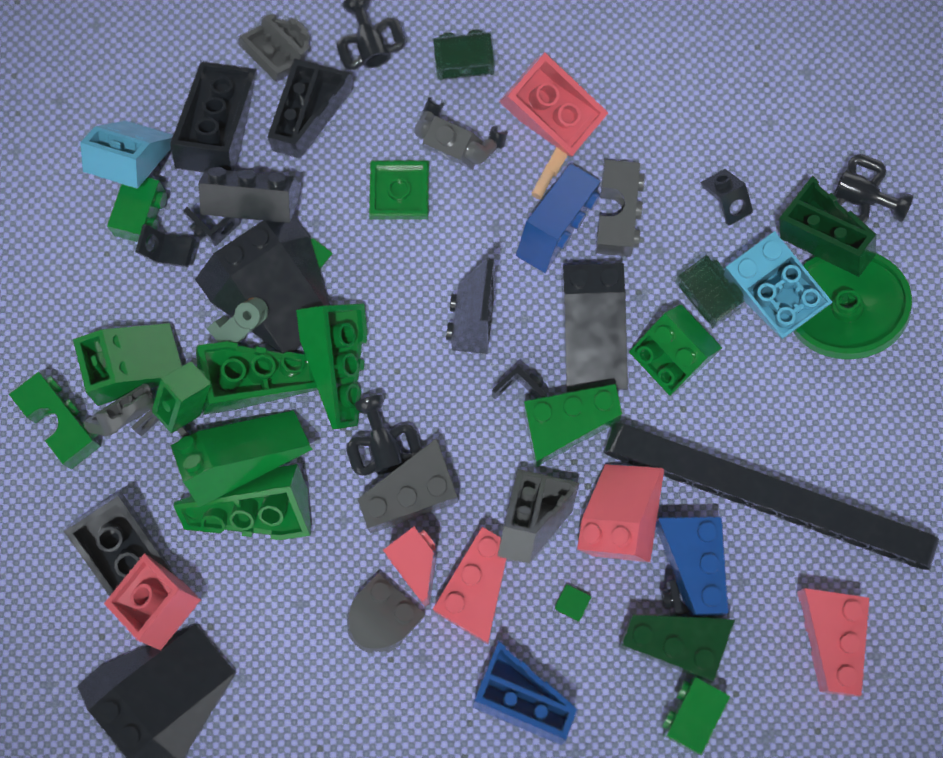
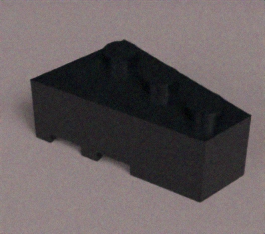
(306, 106)

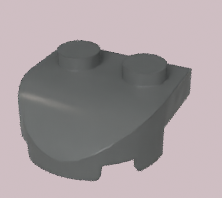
(276, 44)
(121, 412)
(381, 617)

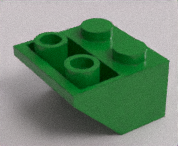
(675, 349)

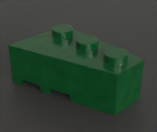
(827, 229)
(679, 642)

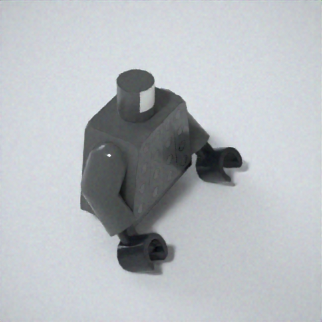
(453, 141)

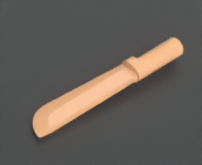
(550, 170)

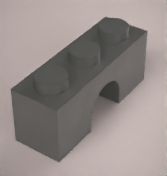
(620, 183)

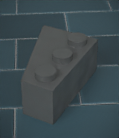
(409, 491)
(535, 513)

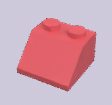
(415, 561)
(152, 602)

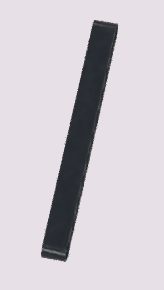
(773, 496)

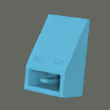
(124, 151)
(777, 285)

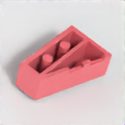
(475, 587)
(837, 639)

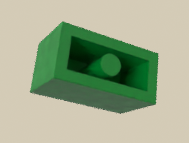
(135, 208)
(181, 396)
(695, 715)

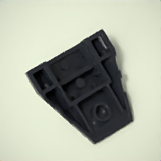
(272, 264)
(157, 698)

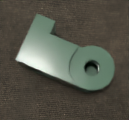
(246, 318)

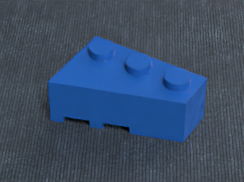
(557, 217)
(698, 561)
(523, 699)

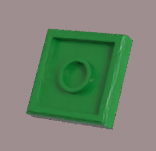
(399, 190)

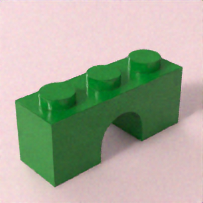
(41, 398)

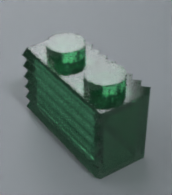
(463, 55)
(710, 291)

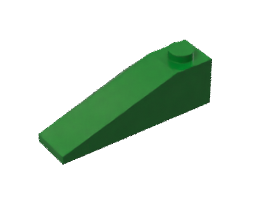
(333, 347)
(250, 375)
(267, 505)

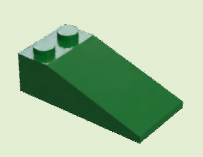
(237, 453)

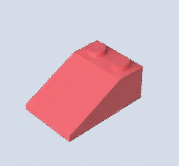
(553, 105)
(622, 513)

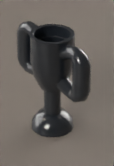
(369, 40)
(865, 192)
(382, 443)

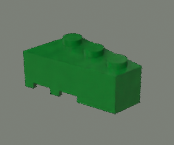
(568, 419)

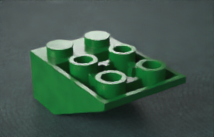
(124, 359)

